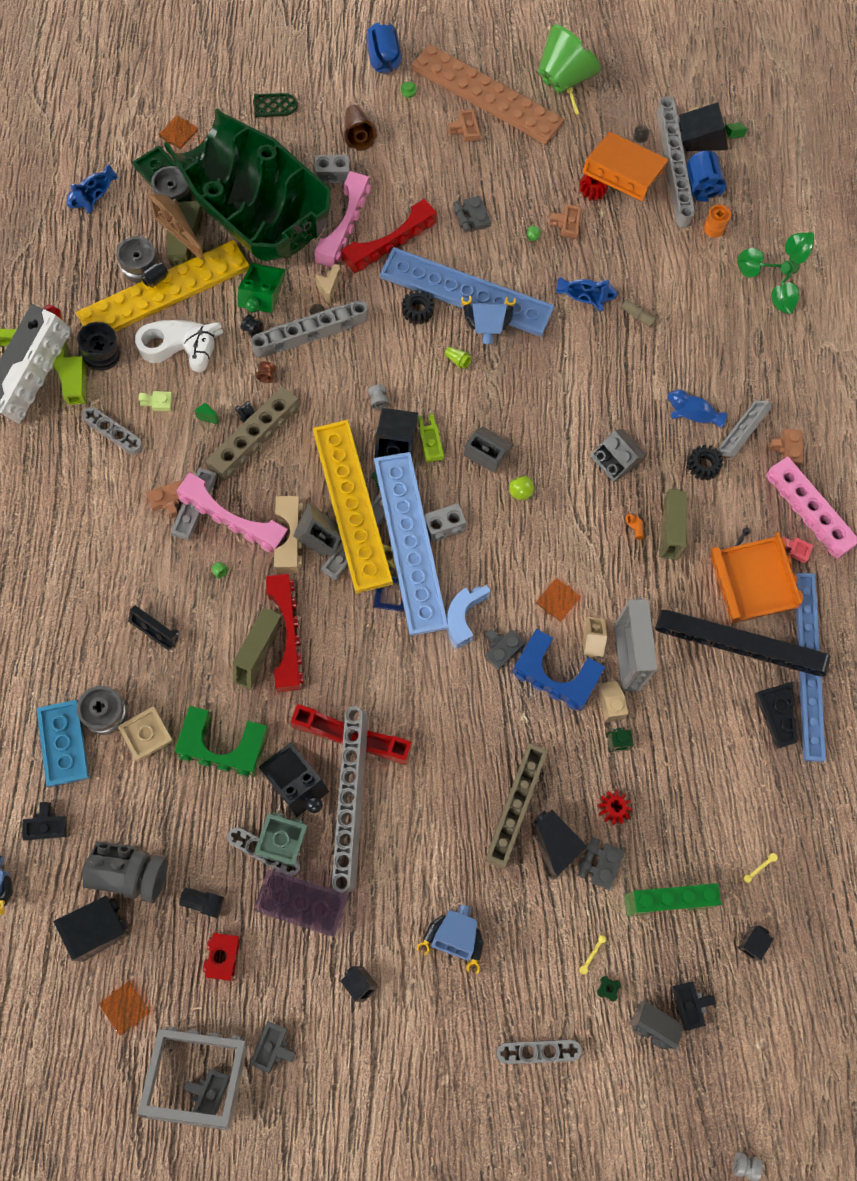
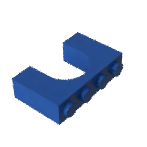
(530, 669)

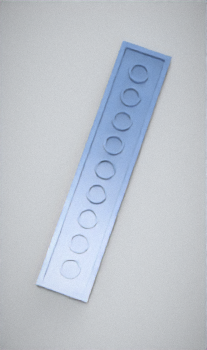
(410, 544)

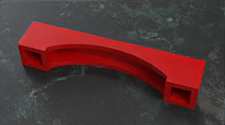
(360, 255)
(287, 674)
(326, 727)

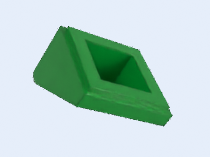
(735, 130)
(206, 414)

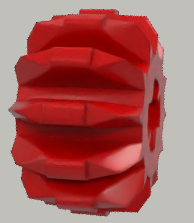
(592, 188)
(619, 802)

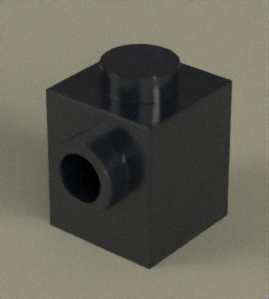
(756, 942)
(359, 983)

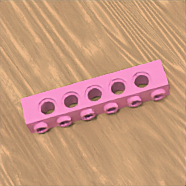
(822, 510)

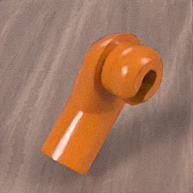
(637, 524)

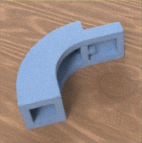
(457, 628)

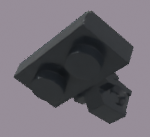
(44, 825)
(691, 1005)

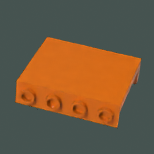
(624, 165)
(756, 579)

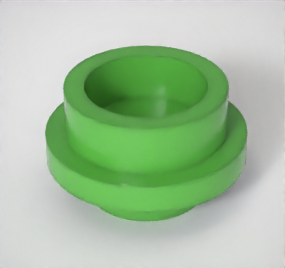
(408, 89)

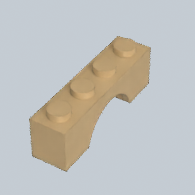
(287, 556)

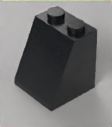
(703, 129)
(395, 432)
(556, 842)
(92, 928)

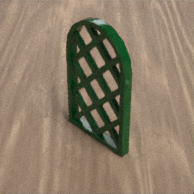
(275, 95)

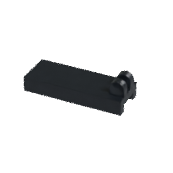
(153, 628)

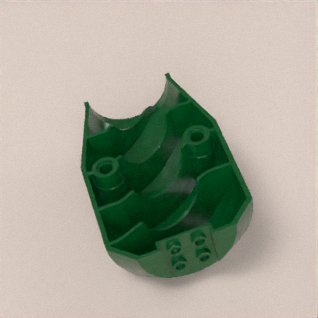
(255, 189)

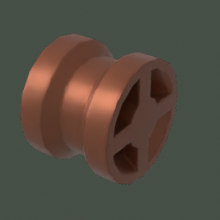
(266, 372)

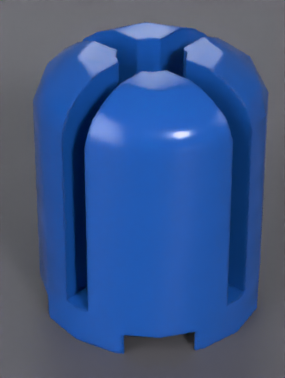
(383, 48)
(705, 175)

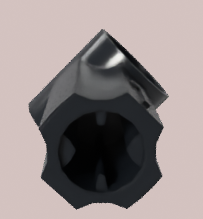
(206, 903)

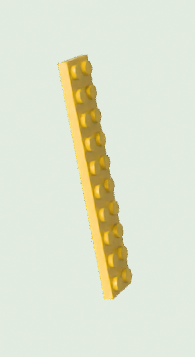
(180, 283)
(352, 507)

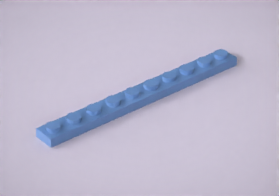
(810, 685)

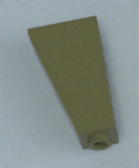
(177, 251)
(673, 524)
(255, 648)

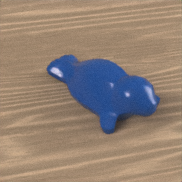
(90, 189)
(588, 291)
(694, 409)

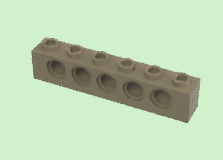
(254, 424)
(516, 806)

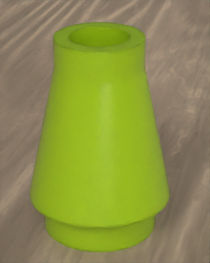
(458, 357)

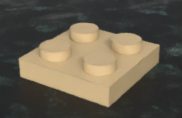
(145, 733)

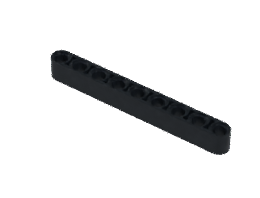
(743, 643)

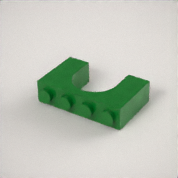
(243, 759)
(672, 898)

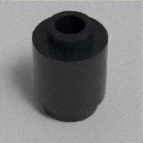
(154, 274)

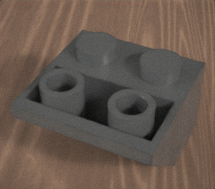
(487, 449)
(618, 454)
(318, 531)
(107, 866)
(657, 1025)

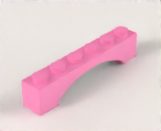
(330, 248)
(194, 492)

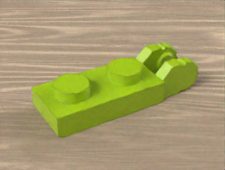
(430, 440)

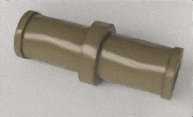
(638, 313)

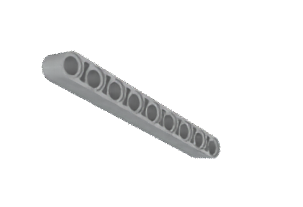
(676, 165)
(355, 807)

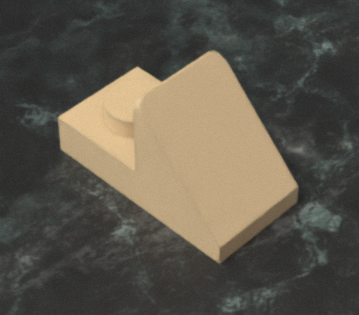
(328, 284)

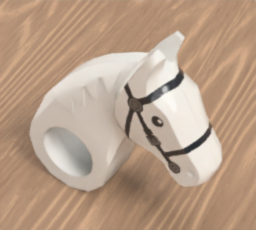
(193, 337)

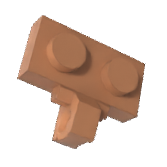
(465, 126)
(567, 221)
(789, 445)
(165, 497)

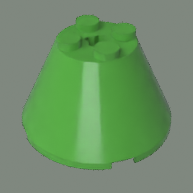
(565, 60)

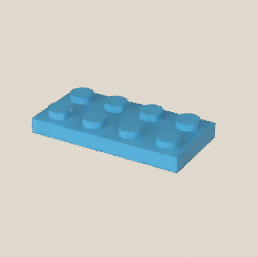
(62, 744)

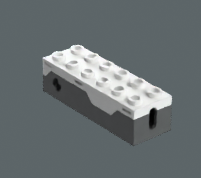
(30, 358)

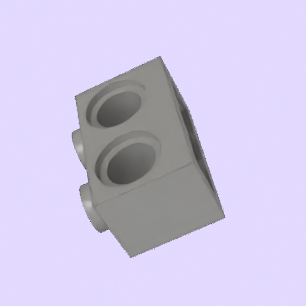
(332, 168)
(441, 517)

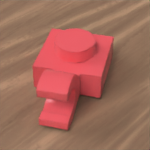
(798, 549)

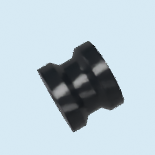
(251, 325)
(244, 411)

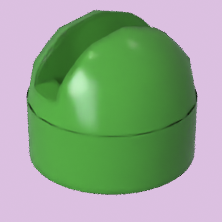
(533, 233)
(219, 569)

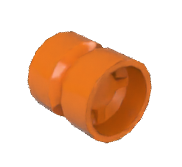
(717, 220)

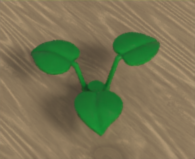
(799, 249)

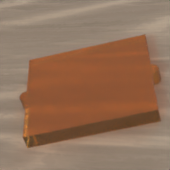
(178, 132)
(558, 599)
(124, 1008)

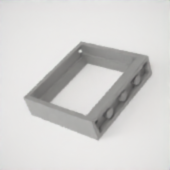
(635, 645)
(185, 1117)

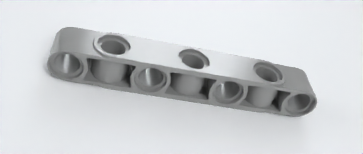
(309, 328)

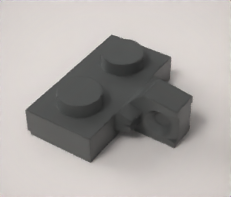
(502, 647)
(271, 1048)
(208, 1093)

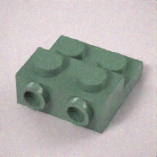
(281, 839)

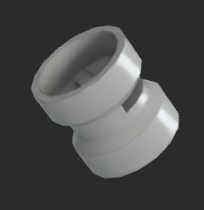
(378, 395)
(747, 1167)

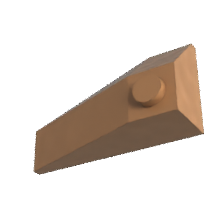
(169, 215)

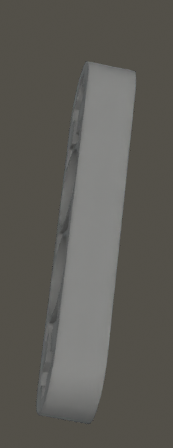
(112, 430)
(244, 834)
(538, 1047)

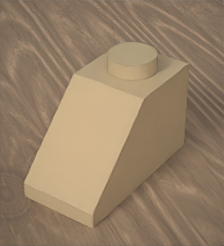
(594, 637)
(612, 701)

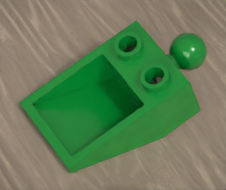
(260, 288)

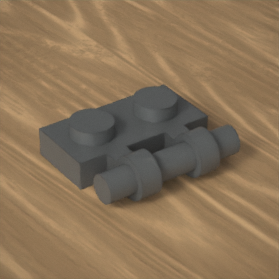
(476, 211)
(607, 864)

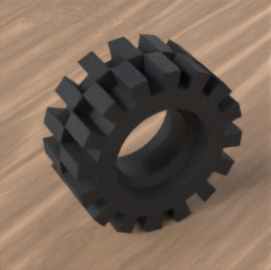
(417, 298)
(709, 454)

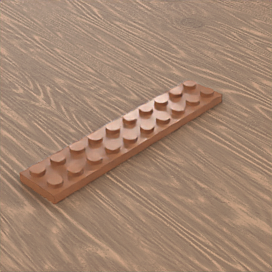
(487, 94)

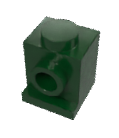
(620, 740)

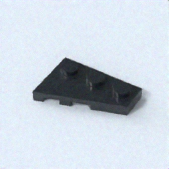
(778, 712)

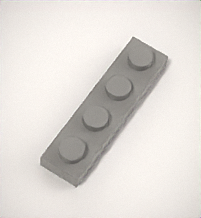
(744, 428)
(188, 515)

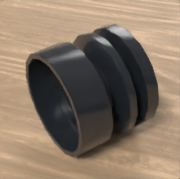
(99, 346)

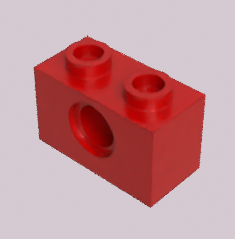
(226, 969)

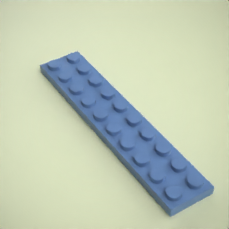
(452, 285)

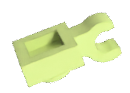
(159, 401)

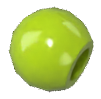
(521, 488)

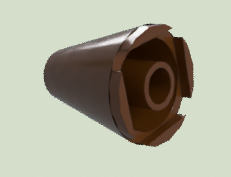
(359, 129)

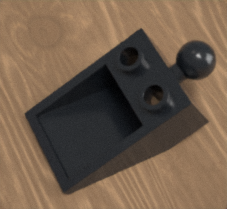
(295, 780)

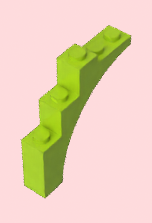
(70, 370)

